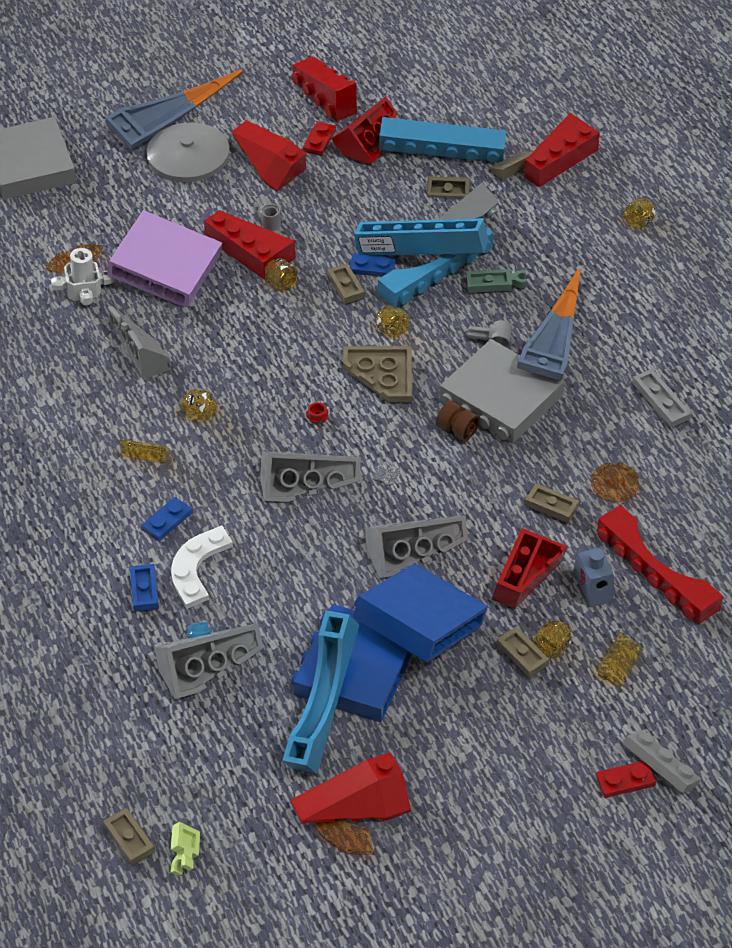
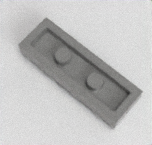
(661, 398)
(662, 761)

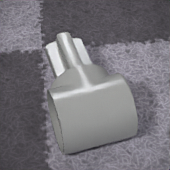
(268, 213)
(499, 331)

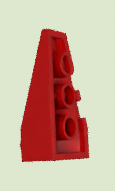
(361, 136)
(273, 156)
(364, 791)

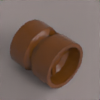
(457, 420)

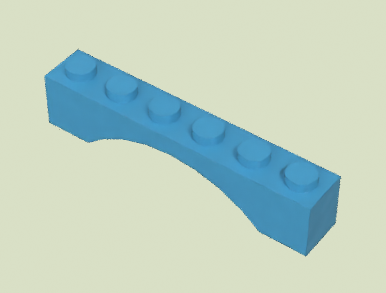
(402, 284)
(310, 735)

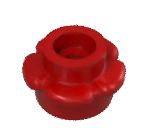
(313, 409)

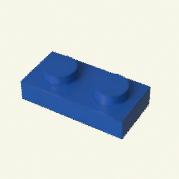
(372, 265)
(167, 518)
(144, 587)

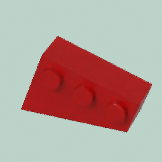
(527, 567)

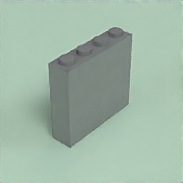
(33, 158)
(501, 393)

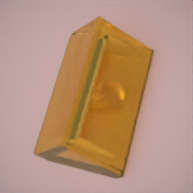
(144, 451)
(619, 660)

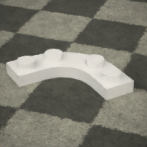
(189, 558)

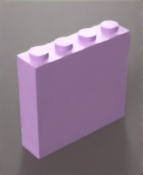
(164, 259)

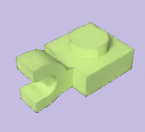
(186, 843)

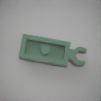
(494, 280)

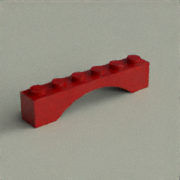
(692, 595)

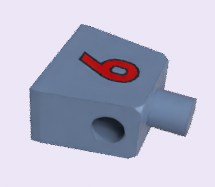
(590, 569)

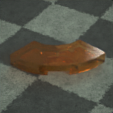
(62, 259)
(346, 837)

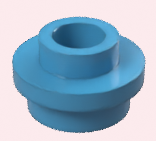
(198, 629)

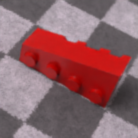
(326, 88)
(562, 149)
(248, 242)

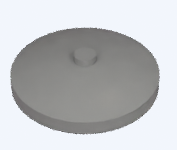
(188, 152)

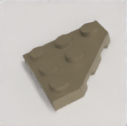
(382, 369)

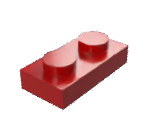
(319, 138)
(625, 779)

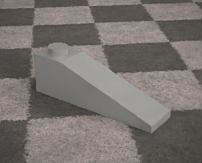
(476, 204)
(141, 347)
(296, 473)
(407, 543)
(195, 660)

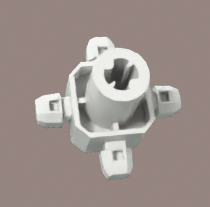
(81, 277)

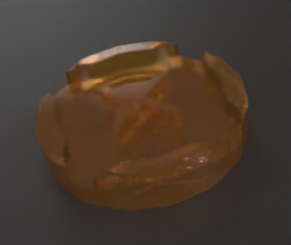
(615, 482)

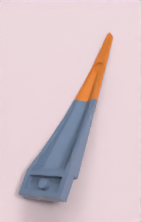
(142, 121)
(550, 345)

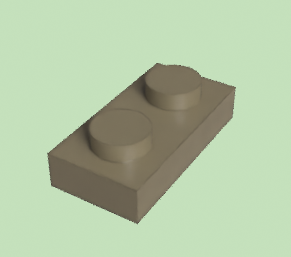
(346, 283)
(552, 503)
(522, 652)
(129, 836)

